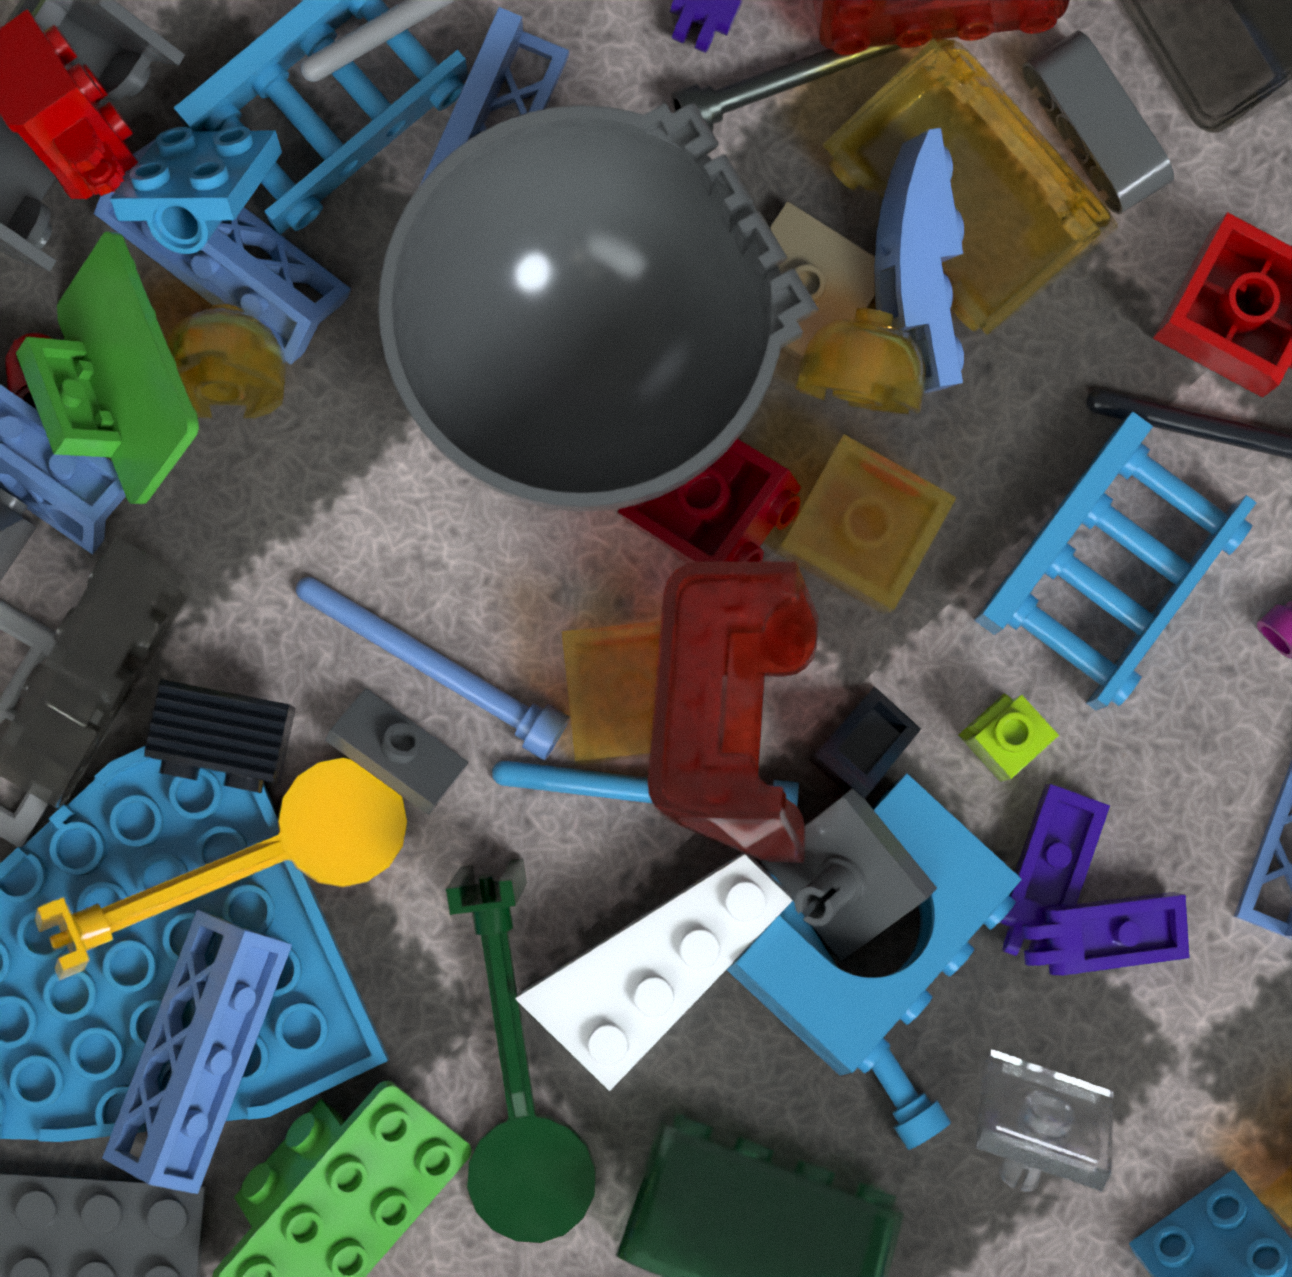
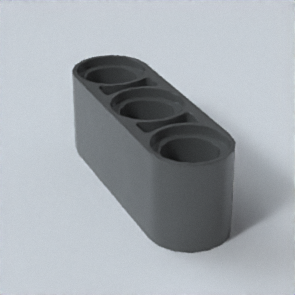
(1100, 120)

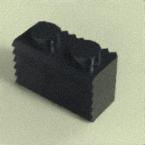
(219, 733)

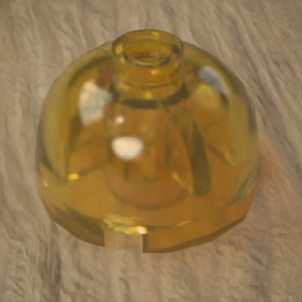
(228, 361)
(864, 364)

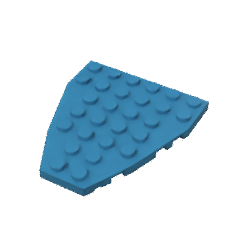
(79, 1039)

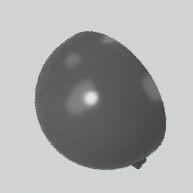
(586, 306)

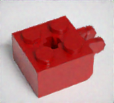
(60, 109)
(1209, 324)

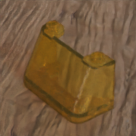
(1016, 194)

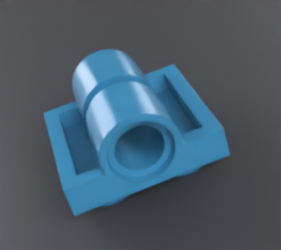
(195, 182)
(1217, 1235)

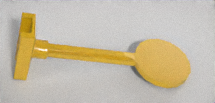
(331, 825)

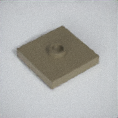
(829, 265)

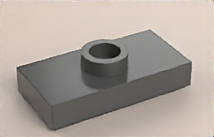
(396, 751)

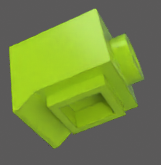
(1008, 736)

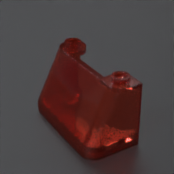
(717, 643)

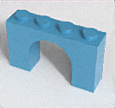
(849, 1014)

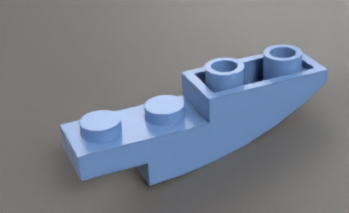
(912, 240)

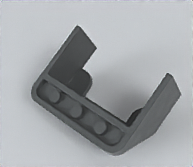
(119, 54)

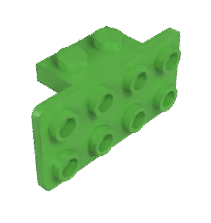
(113, 377)
(343, 1188)

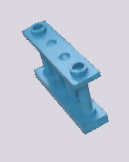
(263, 72)
(1054, 556)

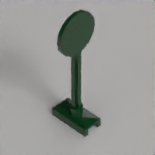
(531, 1170)

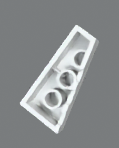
(643, 978)

